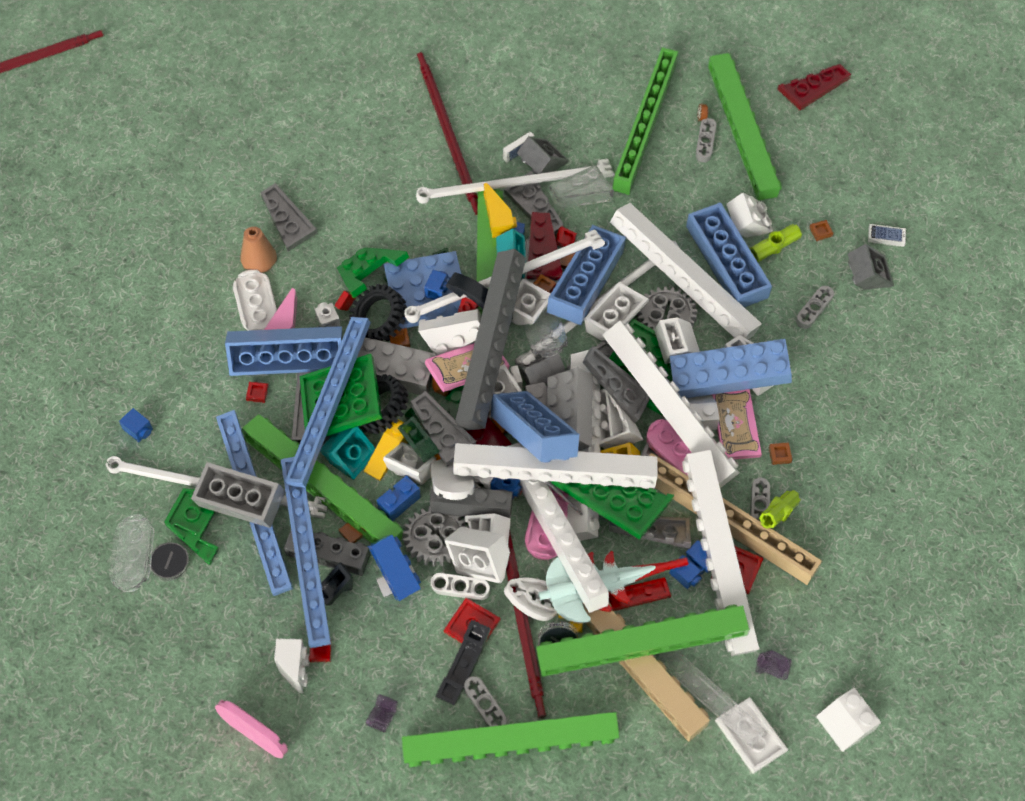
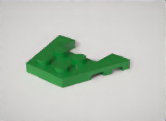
(364, 263)
(189, 524)

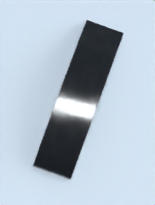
(465, 285)
(464, 662)

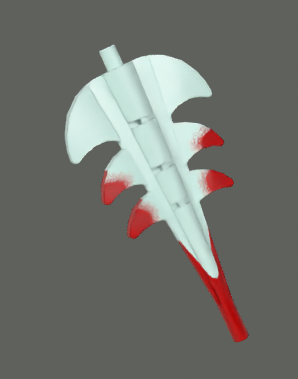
(568, 601)

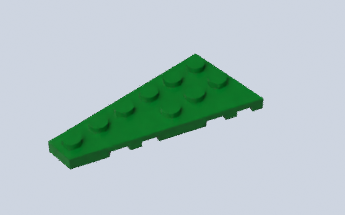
(627, 507)

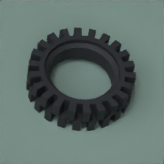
(395, 318)
(393, 408)

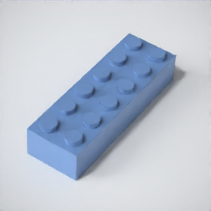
(728, 255)
(585, 278)
(281, 350)
(731, 369)
(535, 426)

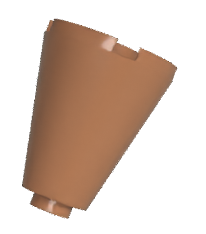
(257, 251)

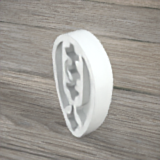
(523, 600)

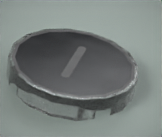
(169, 561)
(557, 632)

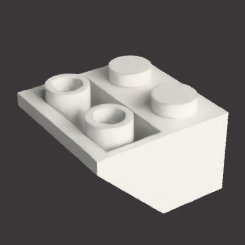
(749, 216)
(675, 338)
(291, 661)

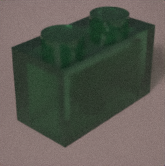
(418, 439)

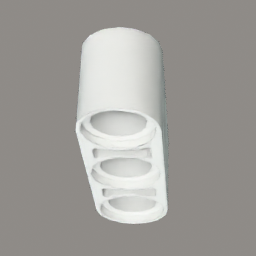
(468, 592)

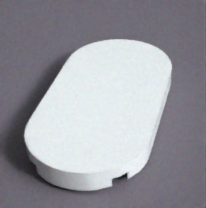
(254, 299)
(451, 486)

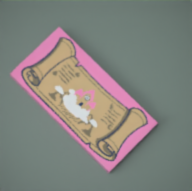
(452, 367)
(737, 425)

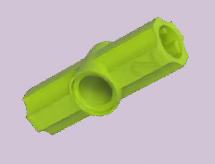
(775, 242)
(780, 509)

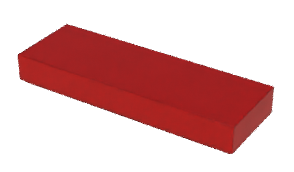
(642, 593)

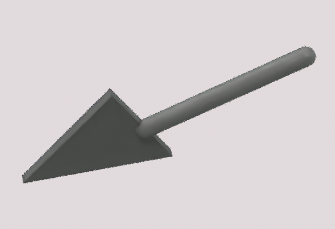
(561, 495)

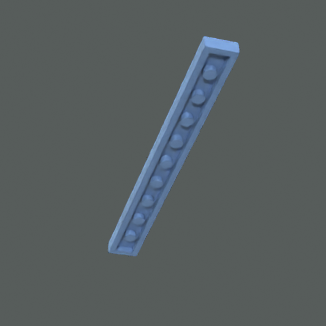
(327, 402)
(264, 537)
(306, 561)

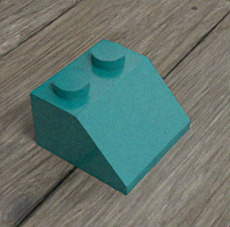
(348, 451)

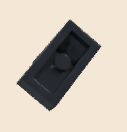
(335, 583)

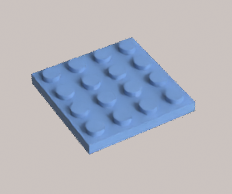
(411, 277)

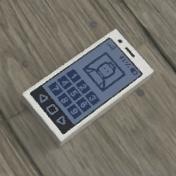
(511, 150)
(886, 235)

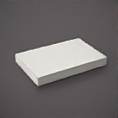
(765, 751)

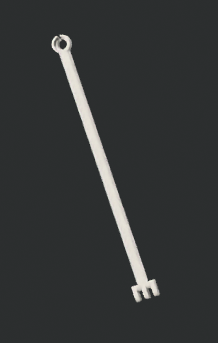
(427, 194)
(591, 239)
(525, 358)
(189, 480)

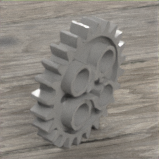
(654, 310)
(421, 545)

